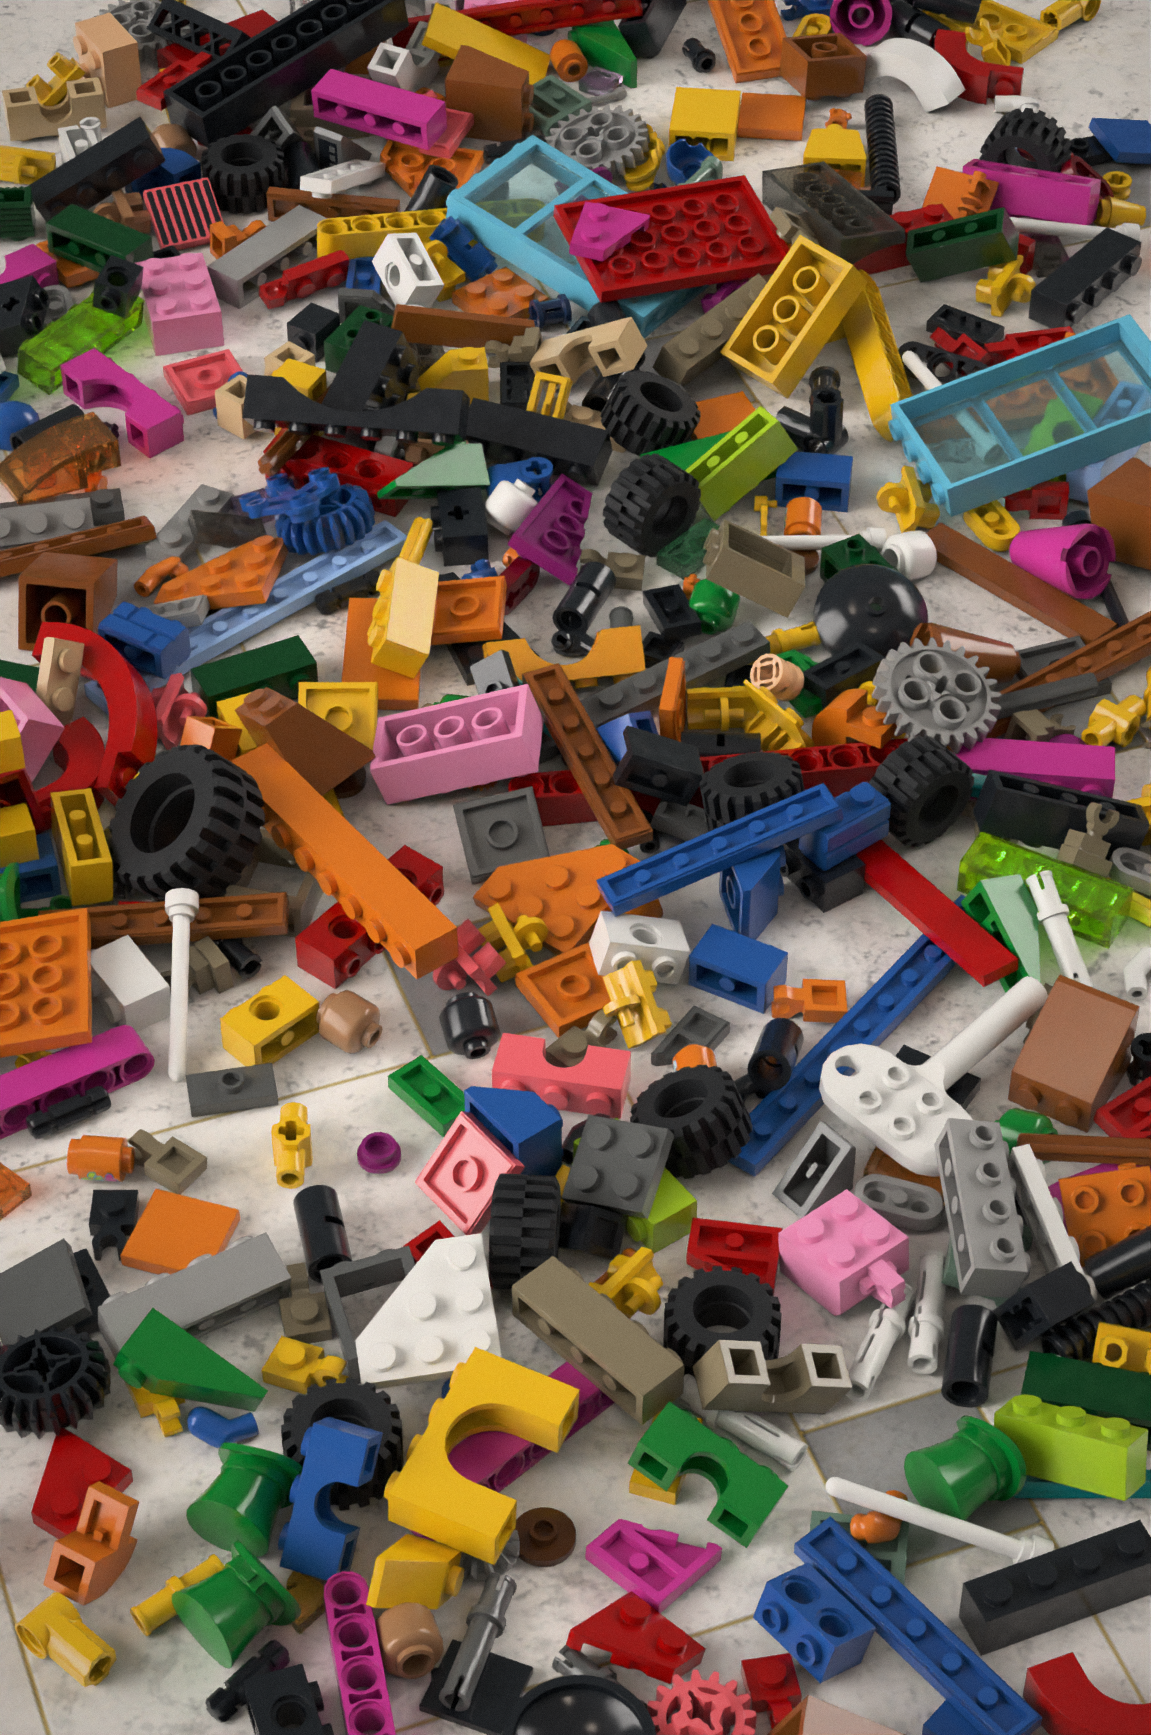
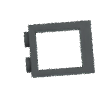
(355, 1277)

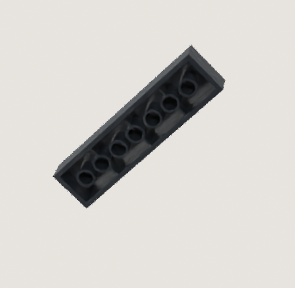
(279, 64)

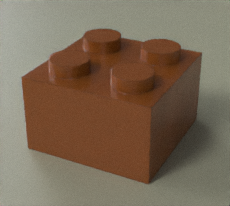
(823, 65)

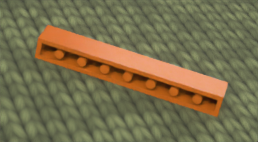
(350, 867)

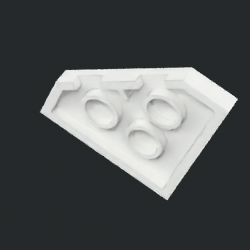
(432, 1318)

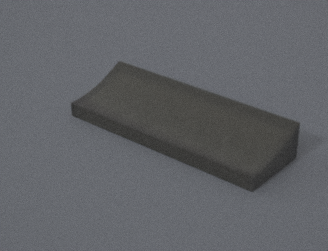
(832, 208)

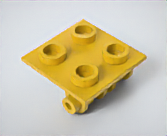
(778, 727)

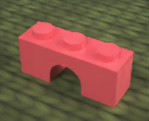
(589, 1087)

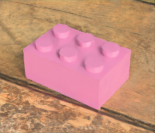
(180, 304)

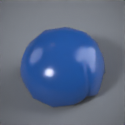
(684, 160)
(13, 417)

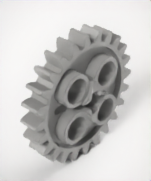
(135, 18)
(602, 138)
(936, 694)

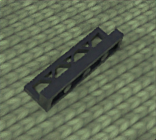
(200, 25)

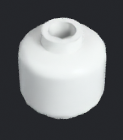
(509, 505)
(911, 554)

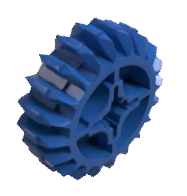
(343, 518)

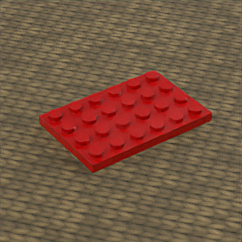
(693, 239)

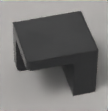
(591, 1230)

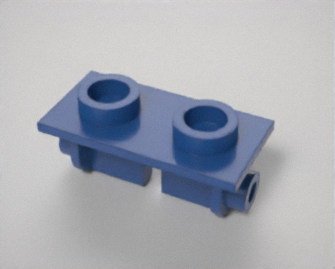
(474, 260)

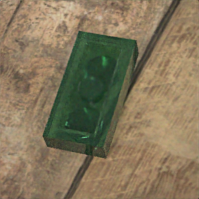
(686, 552)

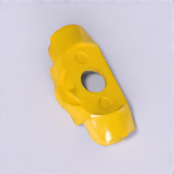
(643, 175)

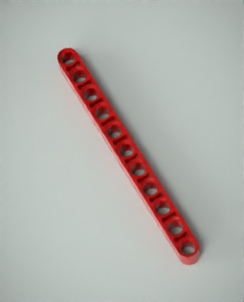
(836, 766)

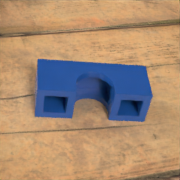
(315, 1538)

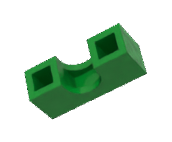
(682, 1445)

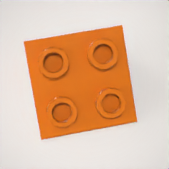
(961, 192)
(1106, 1206)

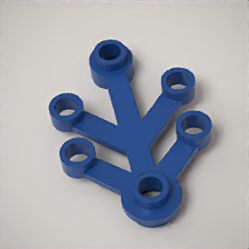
(299, 504)

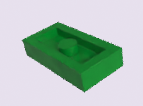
(428, 1093)

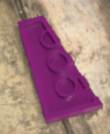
(555, 529)

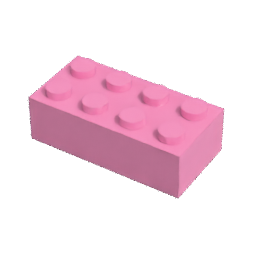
(457, 744)

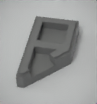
(350, 299)
(694, 1028)

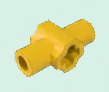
(1114, 722)
(292, 1145)

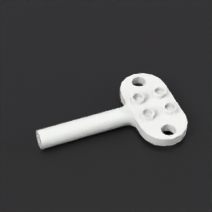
(907, 1105)

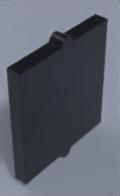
(493, 1699)

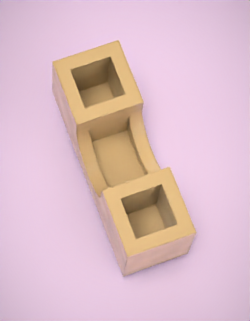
(30, 119)
(610, 346)
(232, 394)

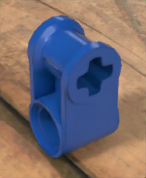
(524, 471)

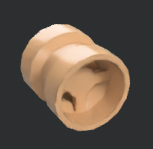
(778, 676)

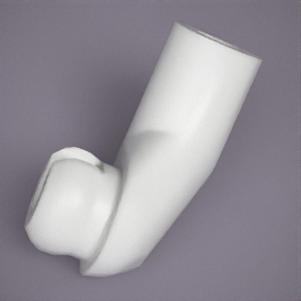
(1007, 103)
(1135, 974)

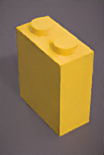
(706, 118)

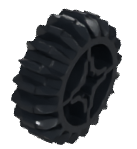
(51, 1381)

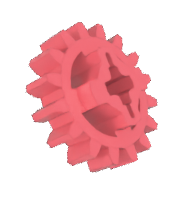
(703, 1708)

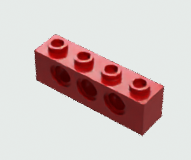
(351, 465)
(339, 946)

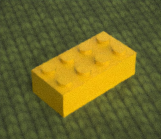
(794, 316)

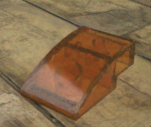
(60, 459)

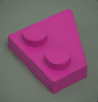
(604, 229)
(650, 1561)

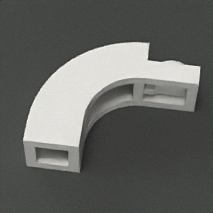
(917, 66)
(407, 67)

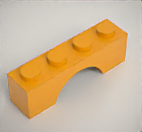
(614, 654)

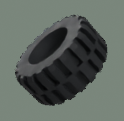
(186, 824)

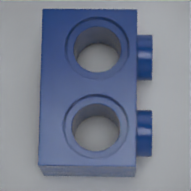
(814, 1622)

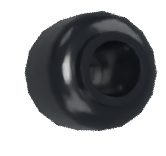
(469, 1025)

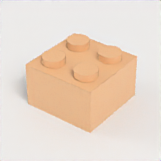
(112, 55)

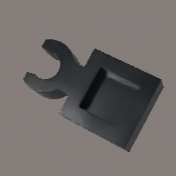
(112, 1219)

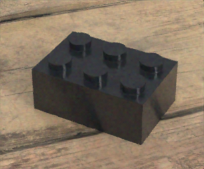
(373, 375)

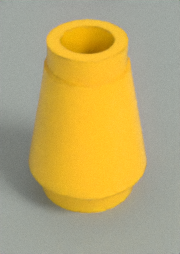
(1117, 211)

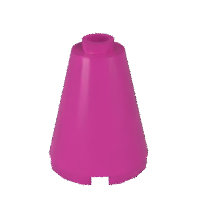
(861, 20)
(1067, 557)

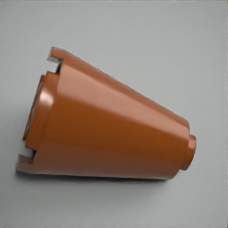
(992, 653)

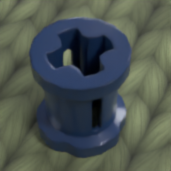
(539, 311)

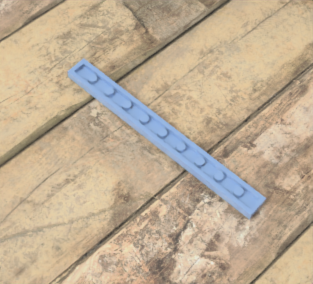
(287, 596)

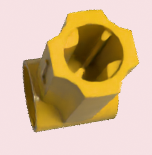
(1068, 11)
(59, 1632)

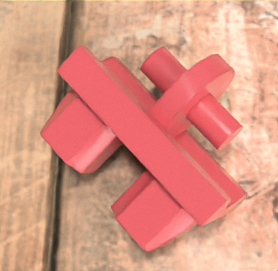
(173, 707)
(479, 967)

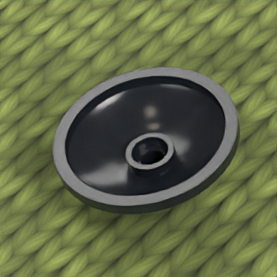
(845, 614)
(579, 1708)

